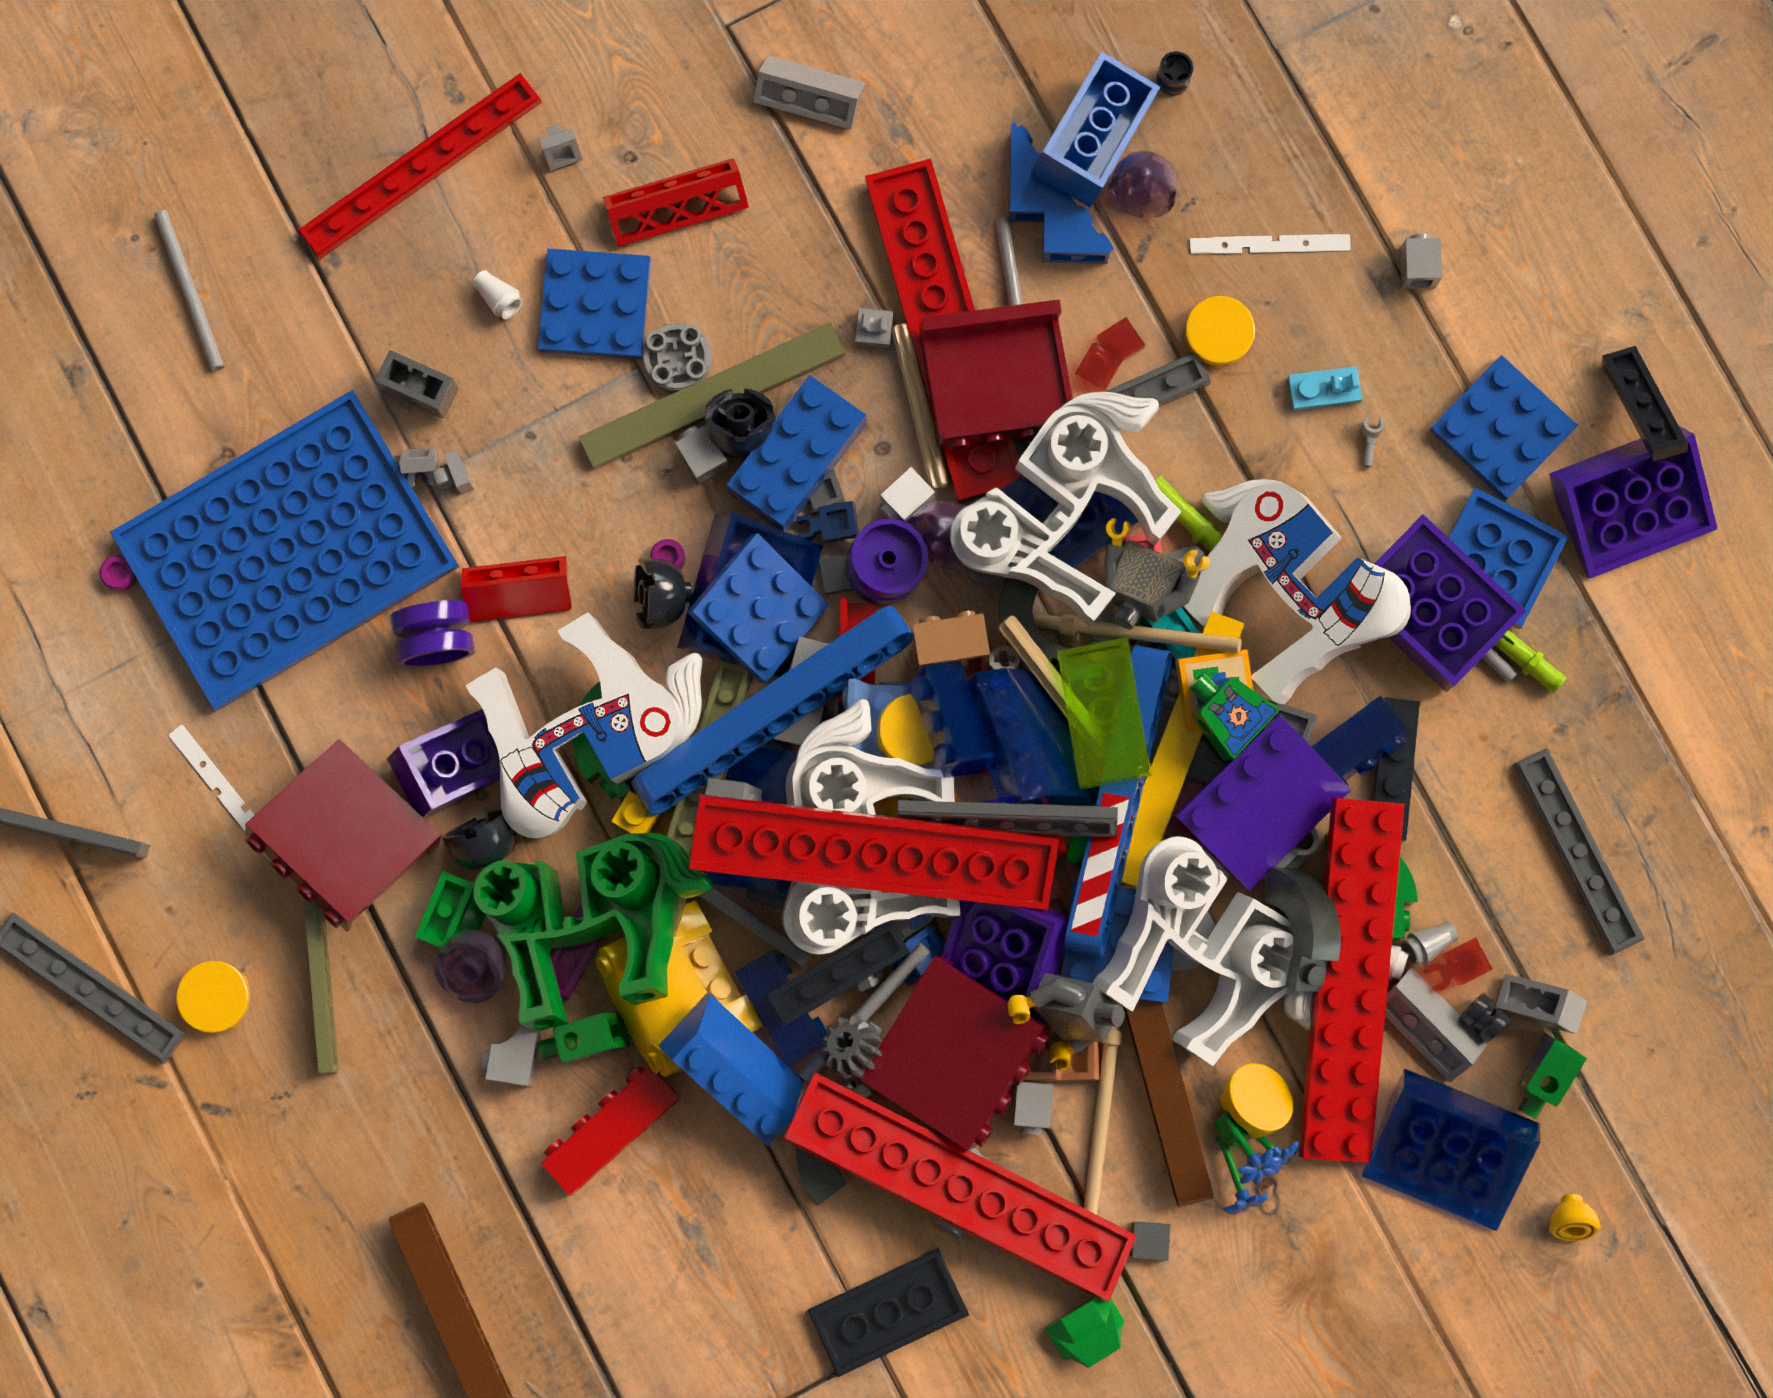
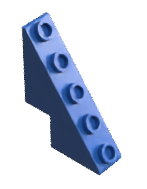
(1066, 227)

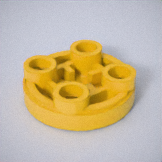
(1219, 331)
(902, 732)
(213, 997)
(1257, 1099)

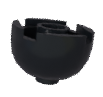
(739, 421)
(661, 593)
(481, 841)

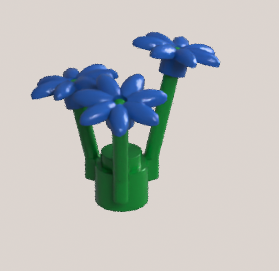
(1269, 1164)

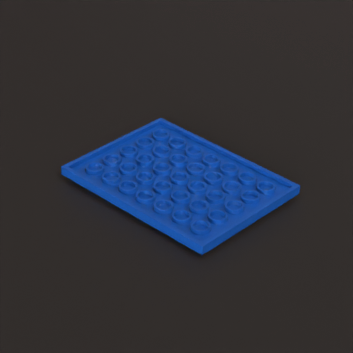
(284, 550)

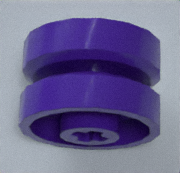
(881, 542)
(432, 633)

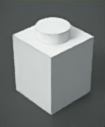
(905, 496)

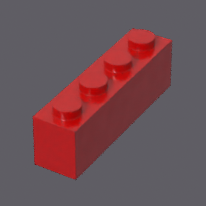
(610, 1130)

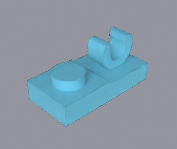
(1324, 388)

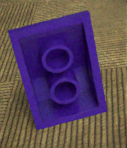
(447, 764)

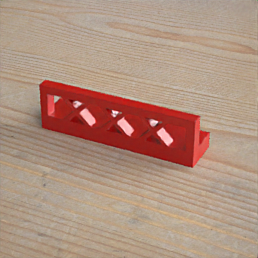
(672, 190)

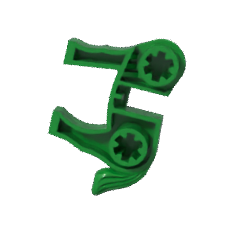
(622, 885)

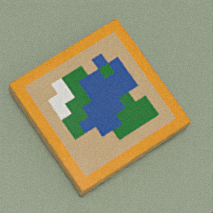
(1217, 668)

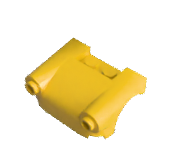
(691, 973)

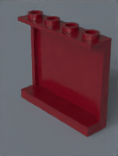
(995, 372)
(340, 834)
(954, 1055)

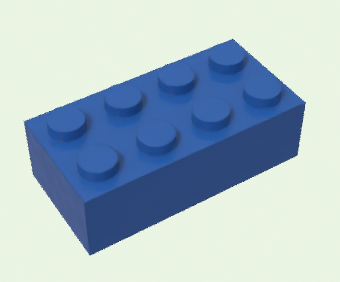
(1095, 129)
(798, 454)

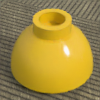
(1573, 1219)

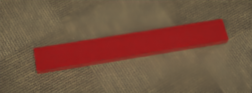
(419, 166)

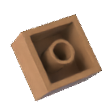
(952, 641)

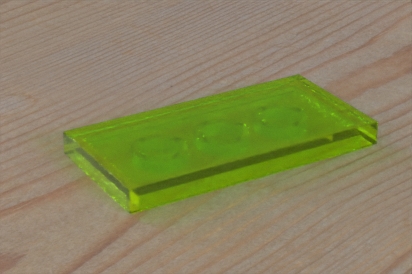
(1104, 713)

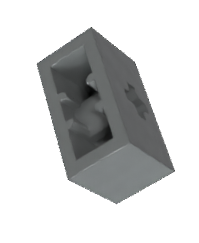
(416, 384)

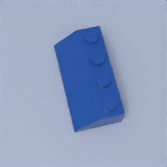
(735, 1068)

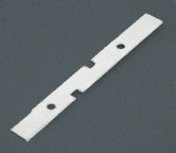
(1264, 244)
(211, 775)

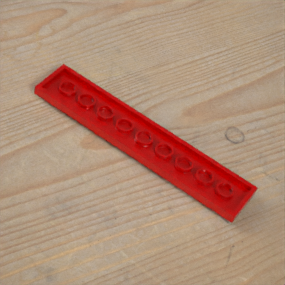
(931, 284)
(872, 852)
(1353, 998)
(959, 1187)

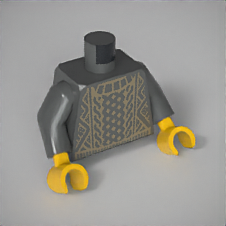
(1147, 580)
(1073, 1010)

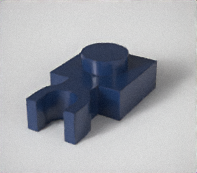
(835, 522)

